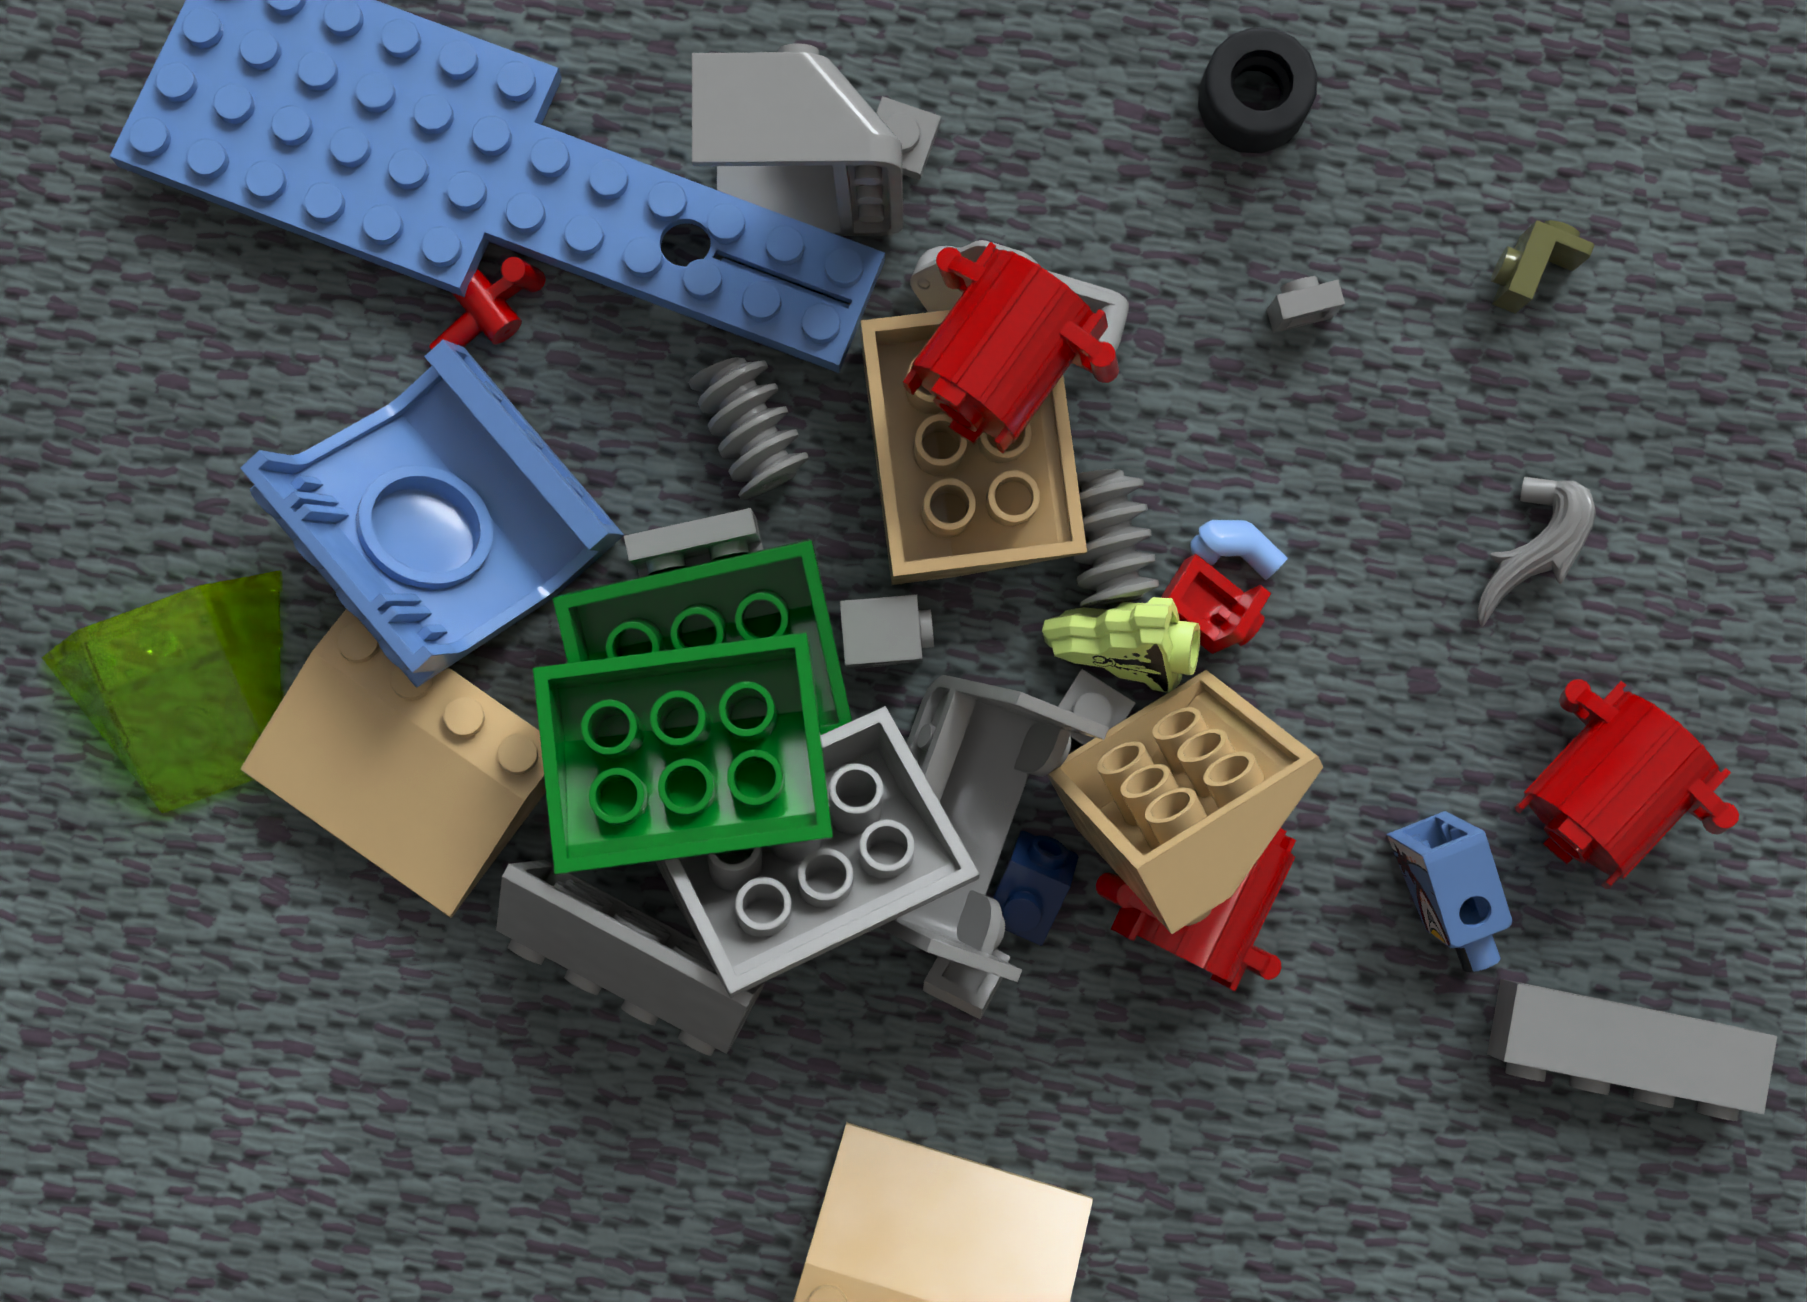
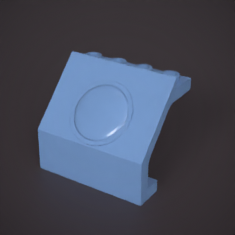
(436, 515)

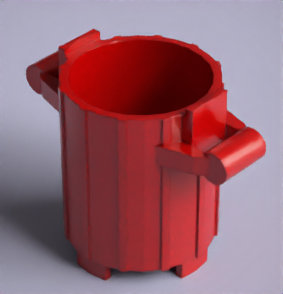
(1006, 344)
(1623, 782)
(1227, 935)

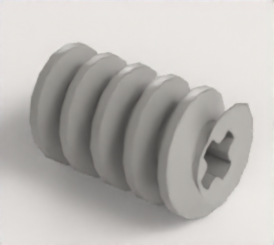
(748, 425)
(1112, 538)

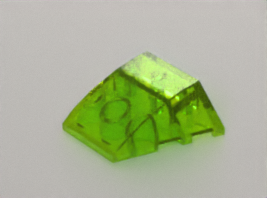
(182, 684)

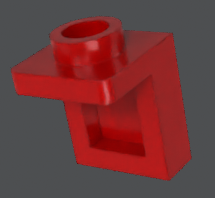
(1218, 605)

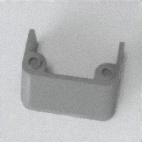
(796, 140)
(977, 755)

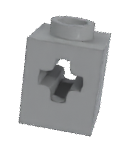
(885, 631)

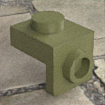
(1522, 268)

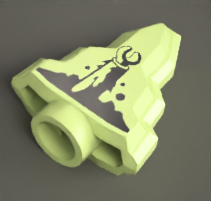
(1129, 641)

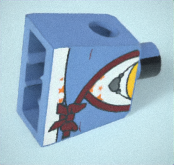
(1454, 886)

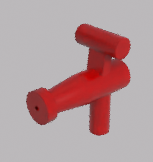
(487, 305)

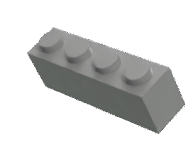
(1633, 1048)

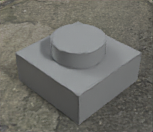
(914, 129)
(1304, 303)
(1095, 702)
(963, 985)

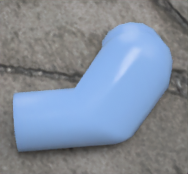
(1237, 539)

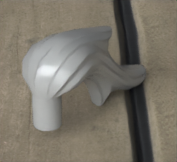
(1552, 549)

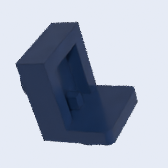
(1035, 885)

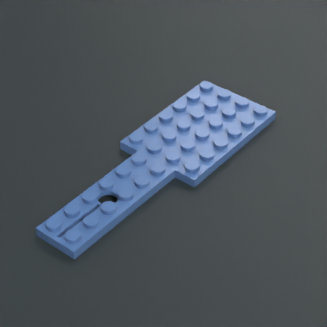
(435, 144)

